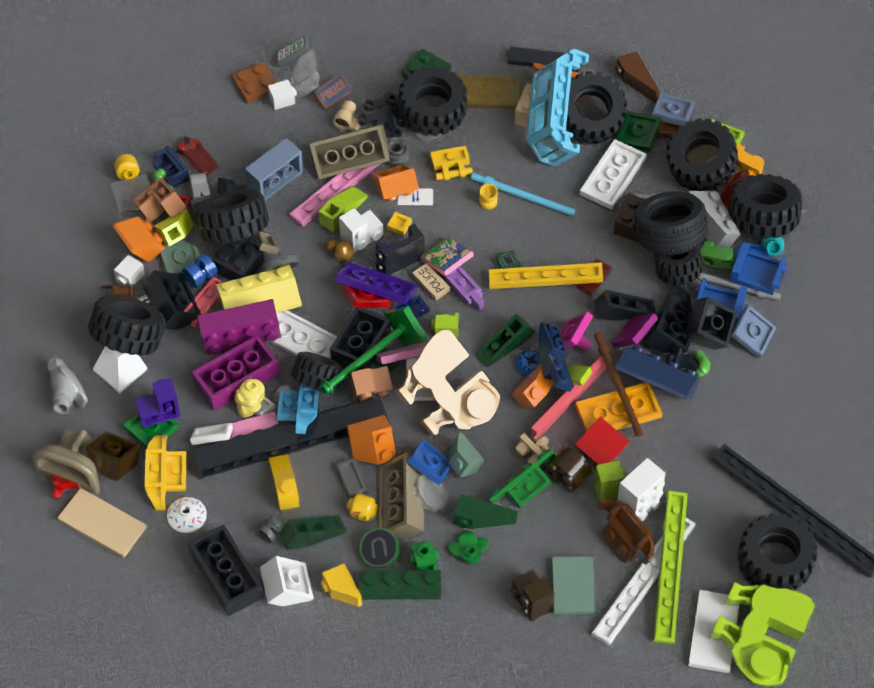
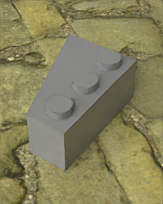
(721, 227)

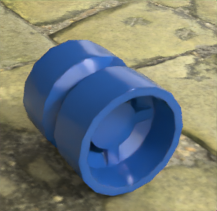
(201, 269)

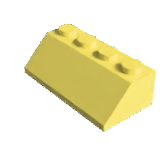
(272, 284)

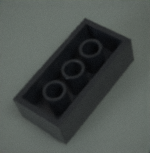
(226, 570)

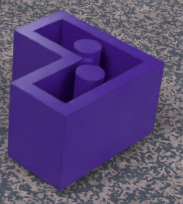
(160, 405)

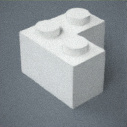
(360, 229)

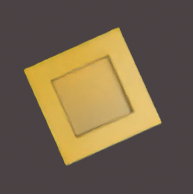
(399, 223)

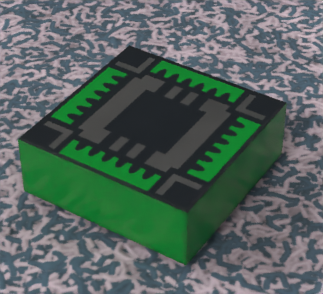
(508, 260)

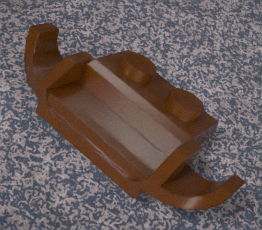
(626, 531)

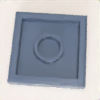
(673, 109)
(753, 331)

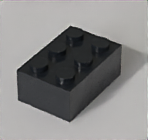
(359, 335)

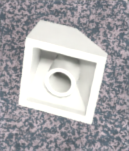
(118, 368)

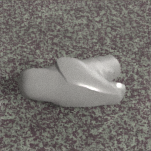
(65, 386)

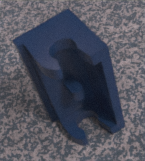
(175, 170)

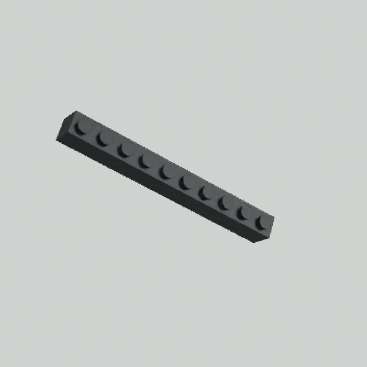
(281, 439)

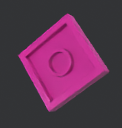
(573, 331)

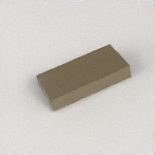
(266, 242)

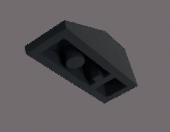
(621, 306)

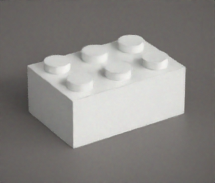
(642, 489)

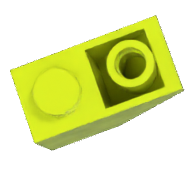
(175, 228)

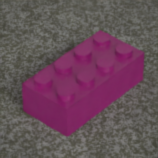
(234, 326)
(224, 375)

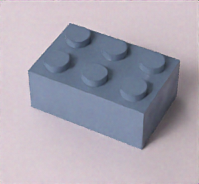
(274, 169)

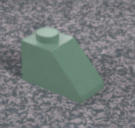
(464, 457)

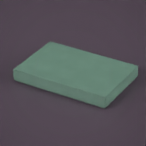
(573, 585)

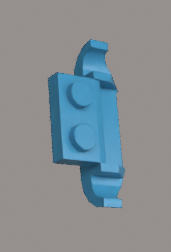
(298, 407)

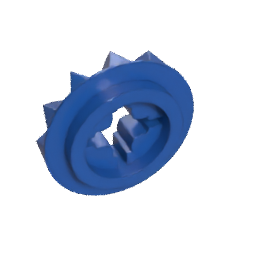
(522, 361)

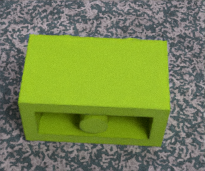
(608, 479)

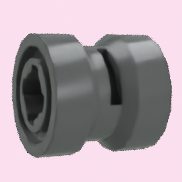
(270, 529)

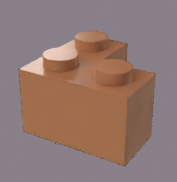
(157, 199)
(370, 382)

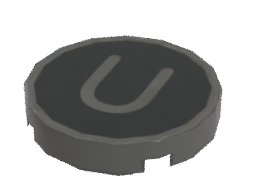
(291, 260)

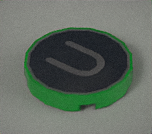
(379, 547)

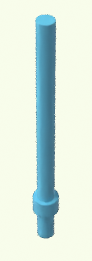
(523, 194)

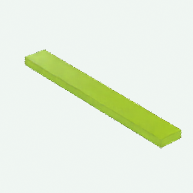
(670, 568)

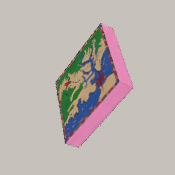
(447, 256)

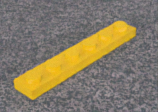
(545, 275)

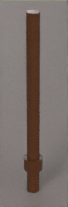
(604, 352)

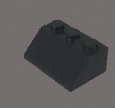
(171, 297)

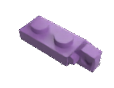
(466, 287)

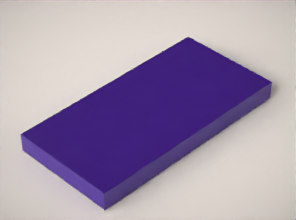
(376, 282)

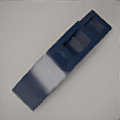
(551, 354)

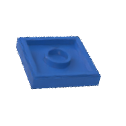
(430, 462)

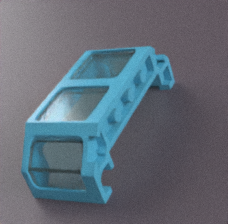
(549, 109)

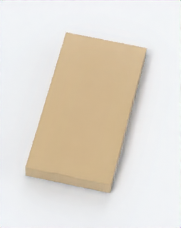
(102, 523)

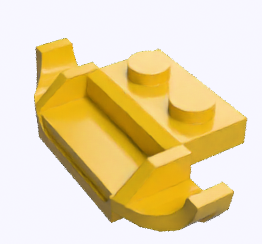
(163, 471)

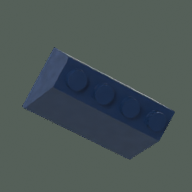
(657, 372)

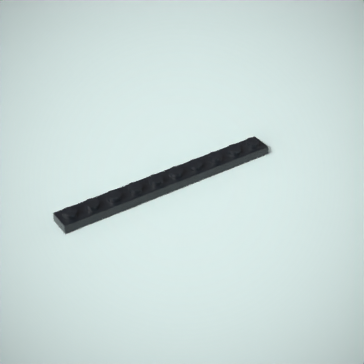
(794, 507)

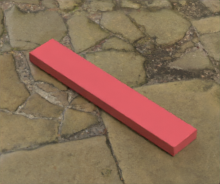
(567, 400)

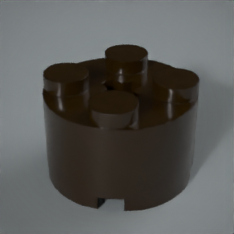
(568, 468)

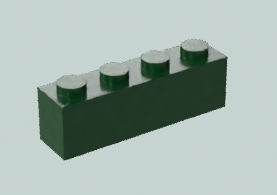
(400, 585)

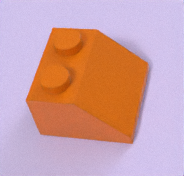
(395, 182)
(140, 238)
(372, 440)

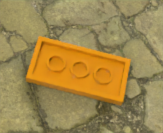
(612, 410)

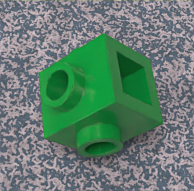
(424, 556)

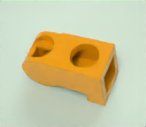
(752, 163)

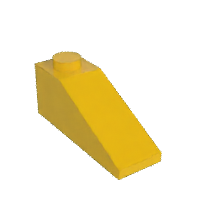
(284, 482)

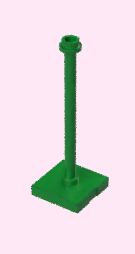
(405, 328)

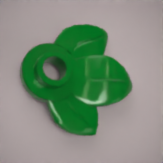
(468, 547)

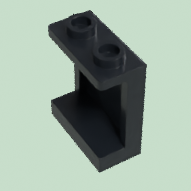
(402, 253)

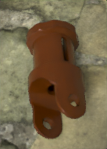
(128, 291)

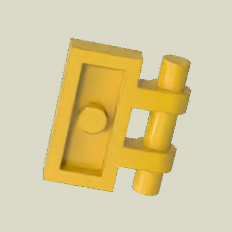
(451, 158)

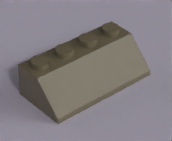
(350, 151)
(397, 502)

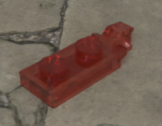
(726, 194)

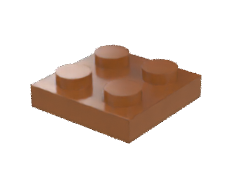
(253, 82)

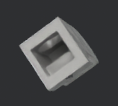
(199, 185)

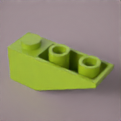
(338, 206)

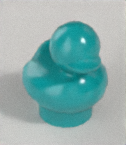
(773, 245)

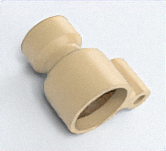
(344, 117)

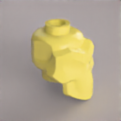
(249, 397)

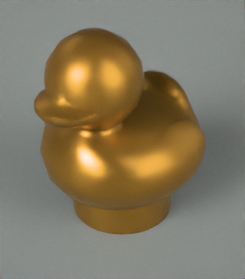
(342, 250)

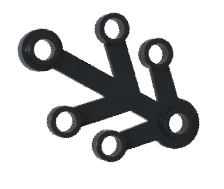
(383, 116)

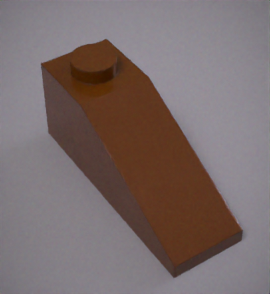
(636, 75)

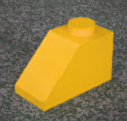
(341, 585)

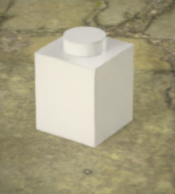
(282, 94)
(129, 271)

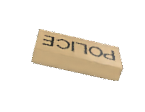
(431, 281)

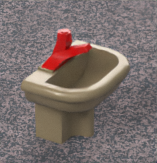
(68, 464)

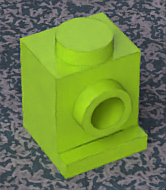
(446, 323)

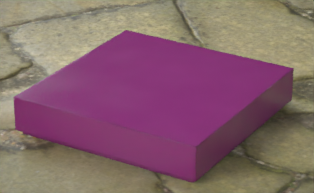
(634, 330)

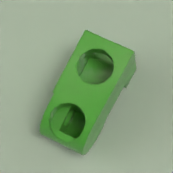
(717, 257)

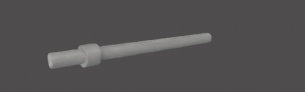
(725, 282)

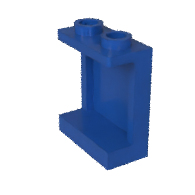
(758, 270)
(729, 298)

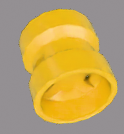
(488, 196)

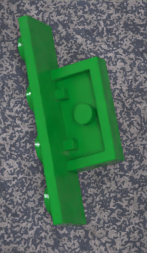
(527, 484)

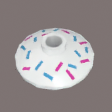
(189, 521)

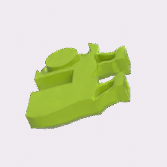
(755, 654)

